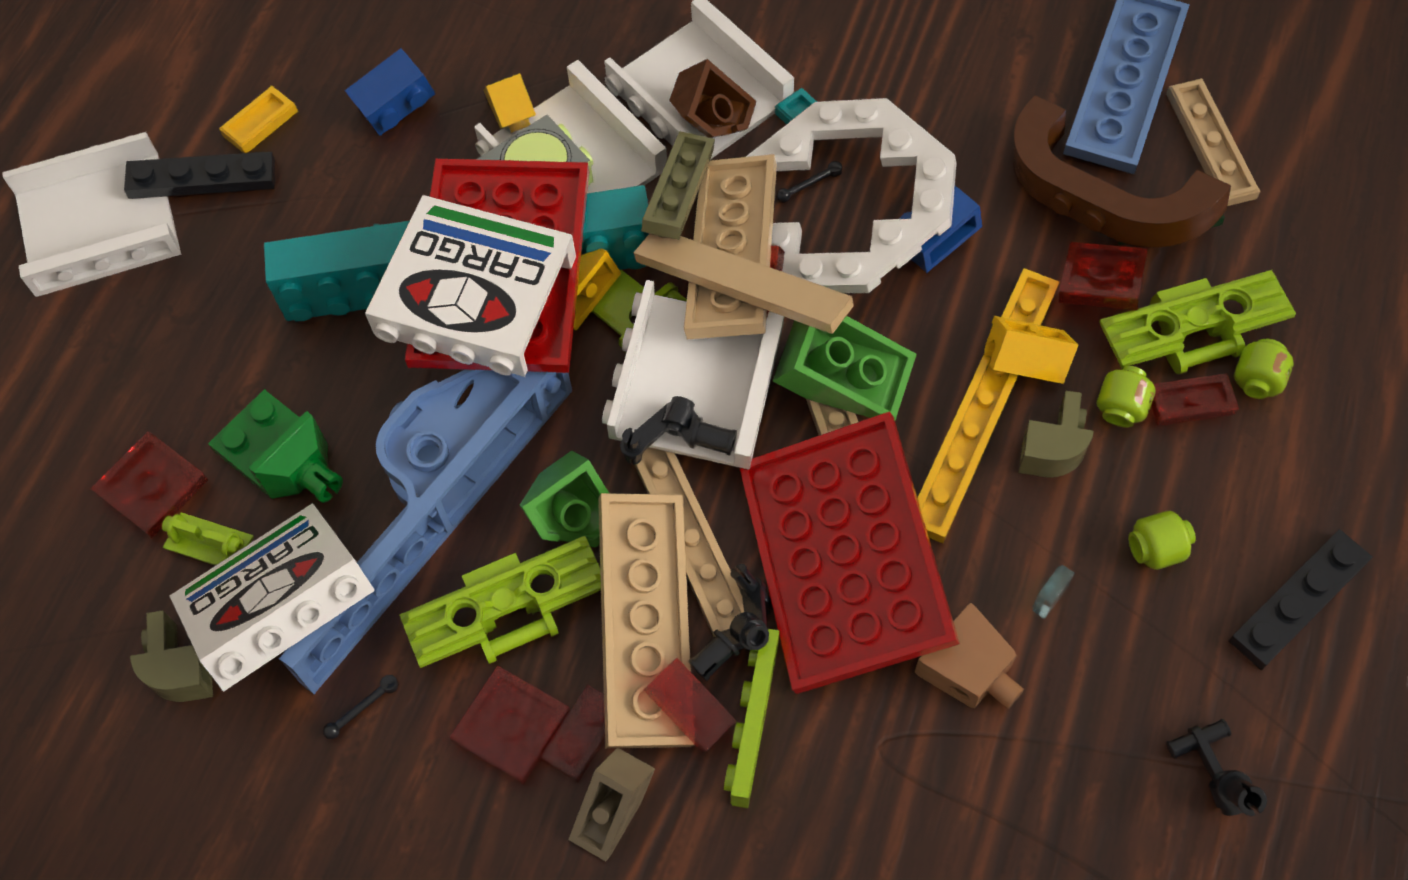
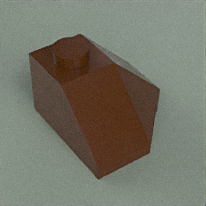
(711, 100)

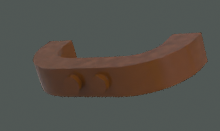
(1101, 205)

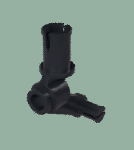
(677, 420)
(746, 630)
(1230, 789)

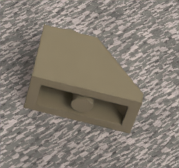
(610, 803)

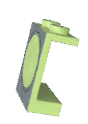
(541, 142)

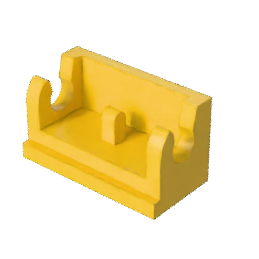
(1030, 350)

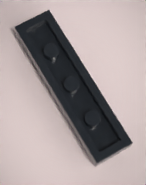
(199, 175)
(1300, 599)

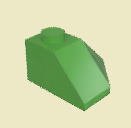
(565, 501)

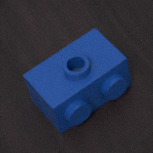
(390, 91)
(965, 222)

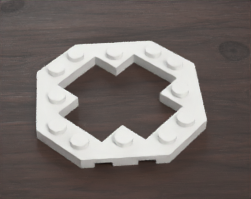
(893, 239)

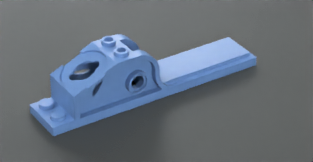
(440, 467)

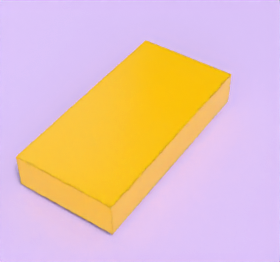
(258, 120)

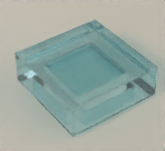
(1052, 591)

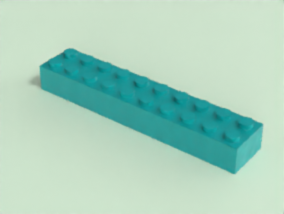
(345, 267)

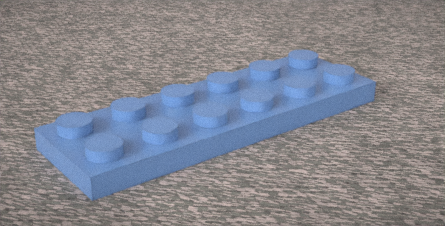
(1126, 83)

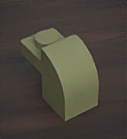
(1058, 447)
(169, 669)

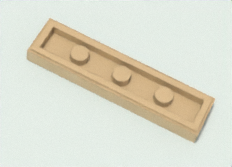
(1212, 139)

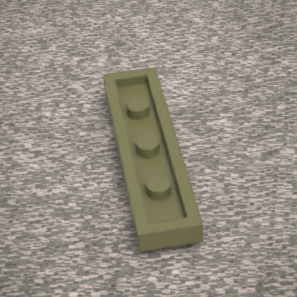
(678, 185)

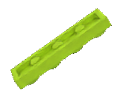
(748, 734)

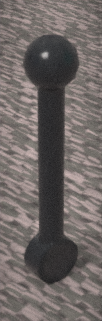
(834, 169)
(388, 685)

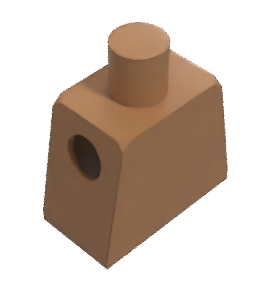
(974, 665)

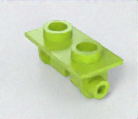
(202, 538)

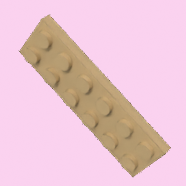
(737, 218)
(641, 613)

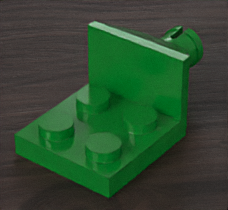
(277, 450)

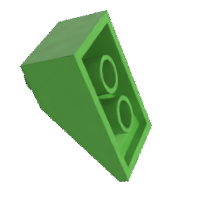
(846, 369)

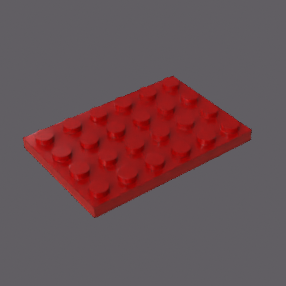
(534, 193)
(846, 554)

